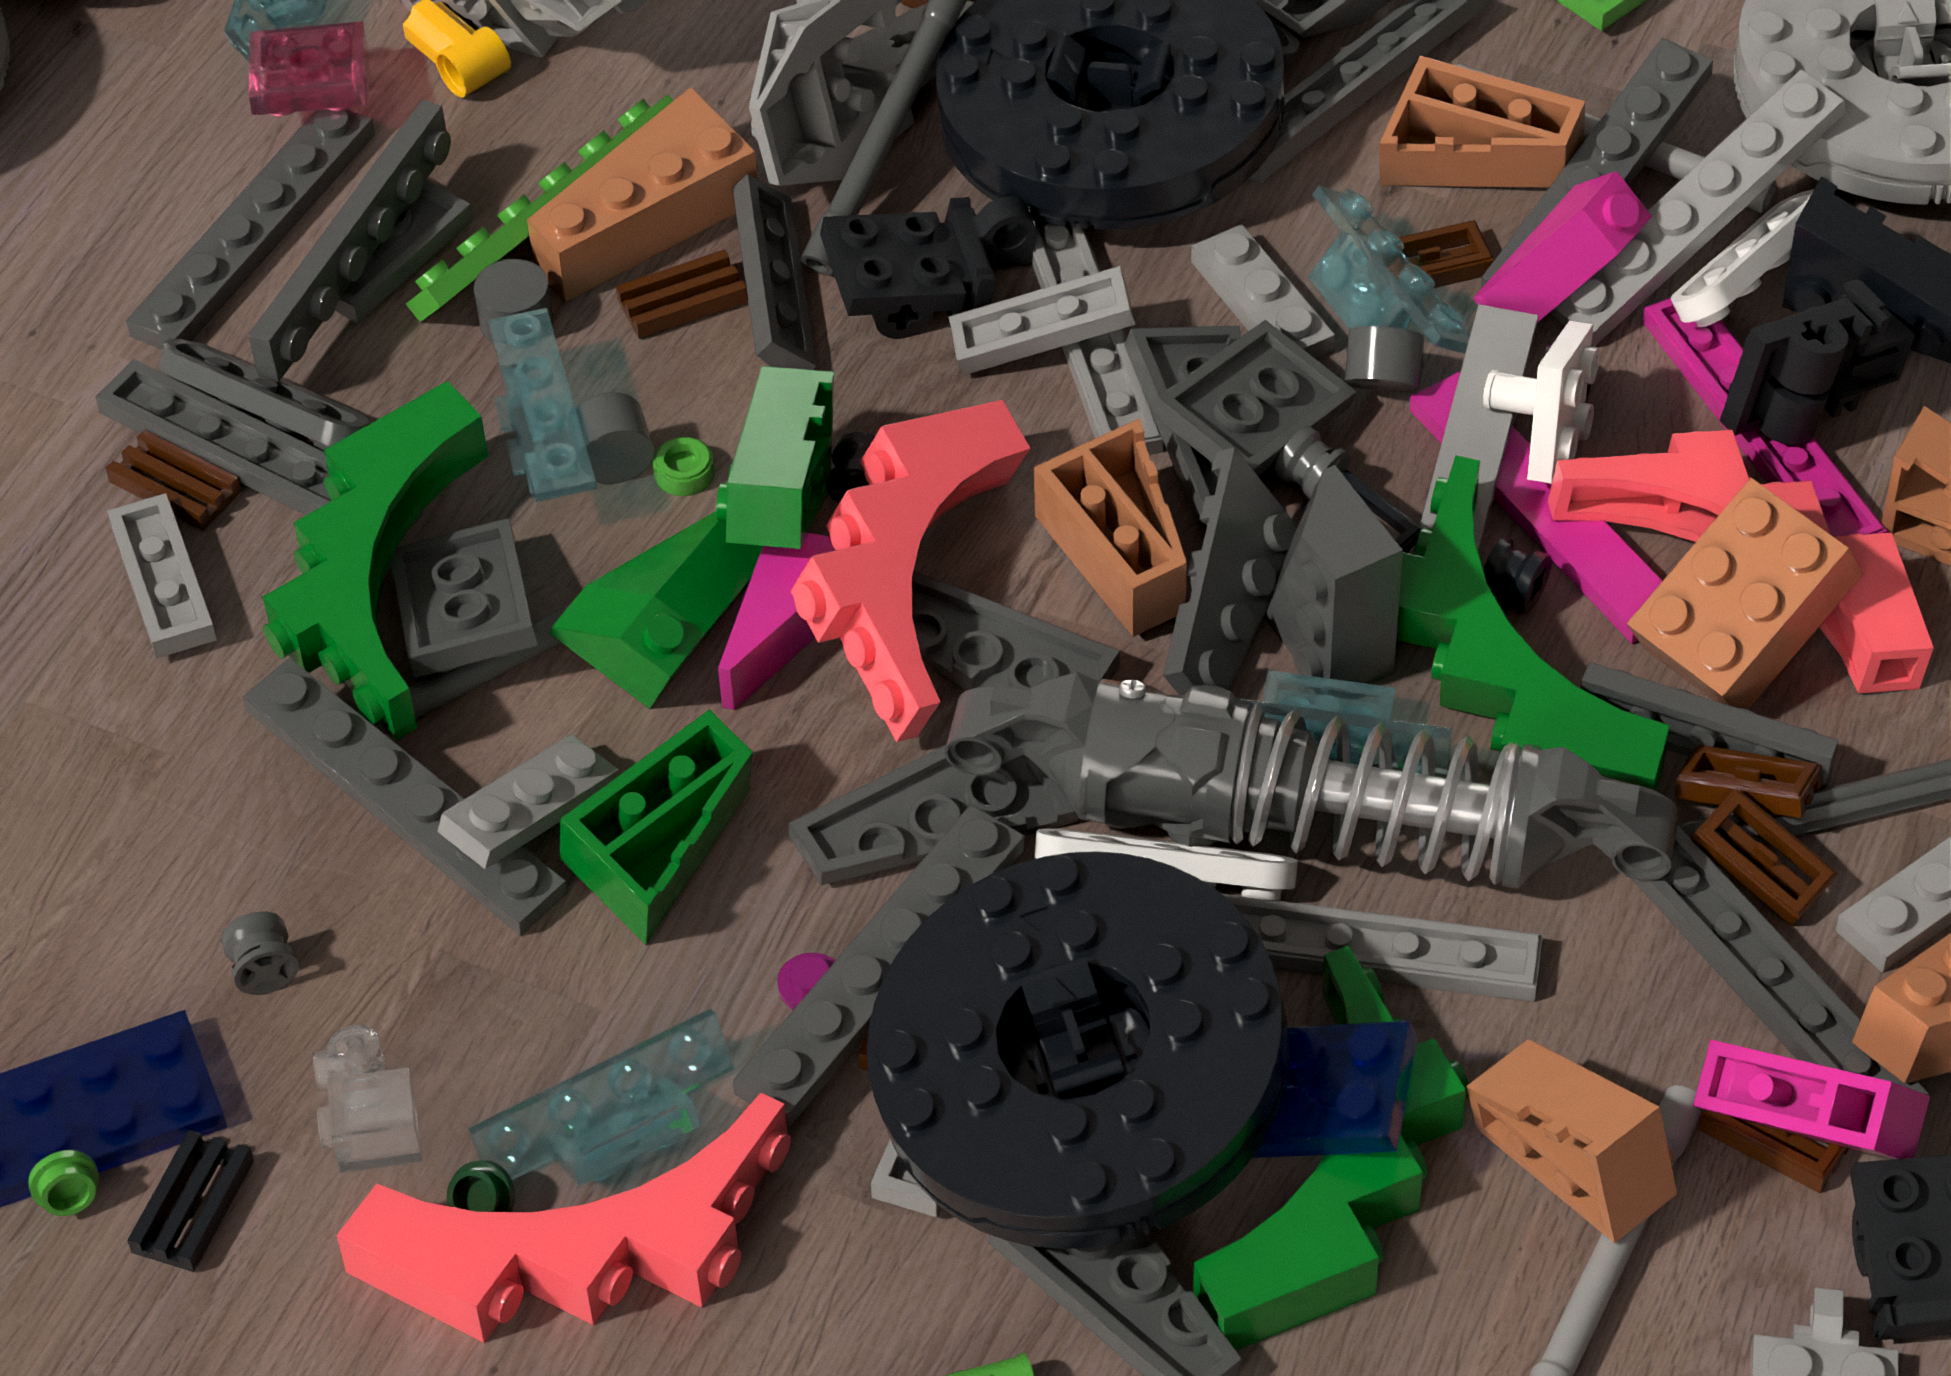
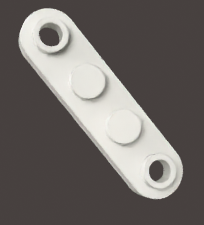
(1740, 264)
(1258, 873)

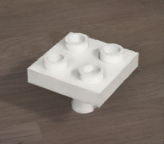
(1552, 399)

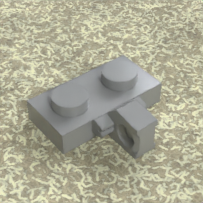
(1821, 1347)

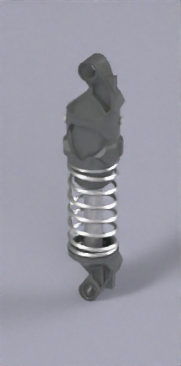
(1223, 770)

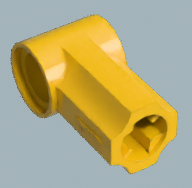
(462, 55)

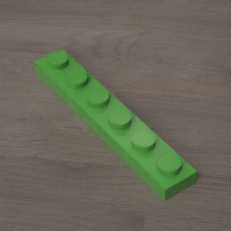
(483, 249)

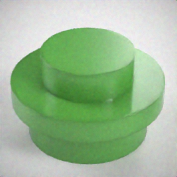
(64, 1182)

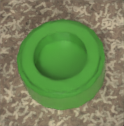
(683, 466)

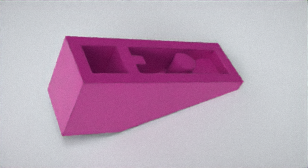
(1567, 247)
(767, 625)
(1812, 1100)

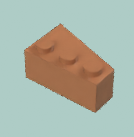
(1477, 131)
(1910, 1017)
(1577, 1136)

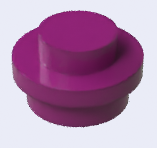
(800, 976)

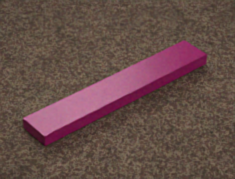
(1709, 363)
(1584, 550)

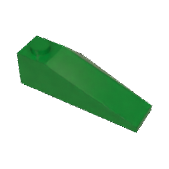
(658, 607)

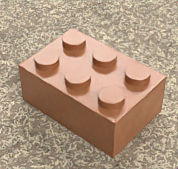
(1745, 597)

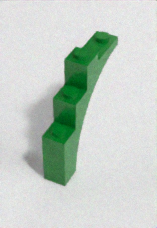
(377, 491)
(1489, 665)
(1322, 1242)

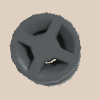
(1306, 458)
(259, 951)

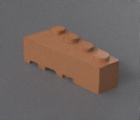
(641, 197)

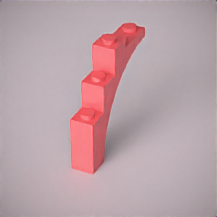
(1686, 489)
(866, 584)
(580, 1257)

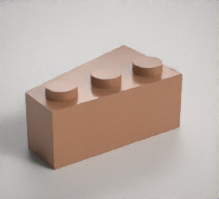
(1920, 489)
(1115, 526)

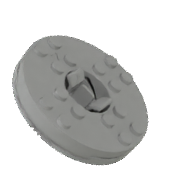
(1887, 67)

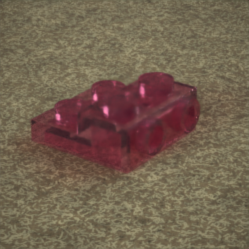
(308, 68)

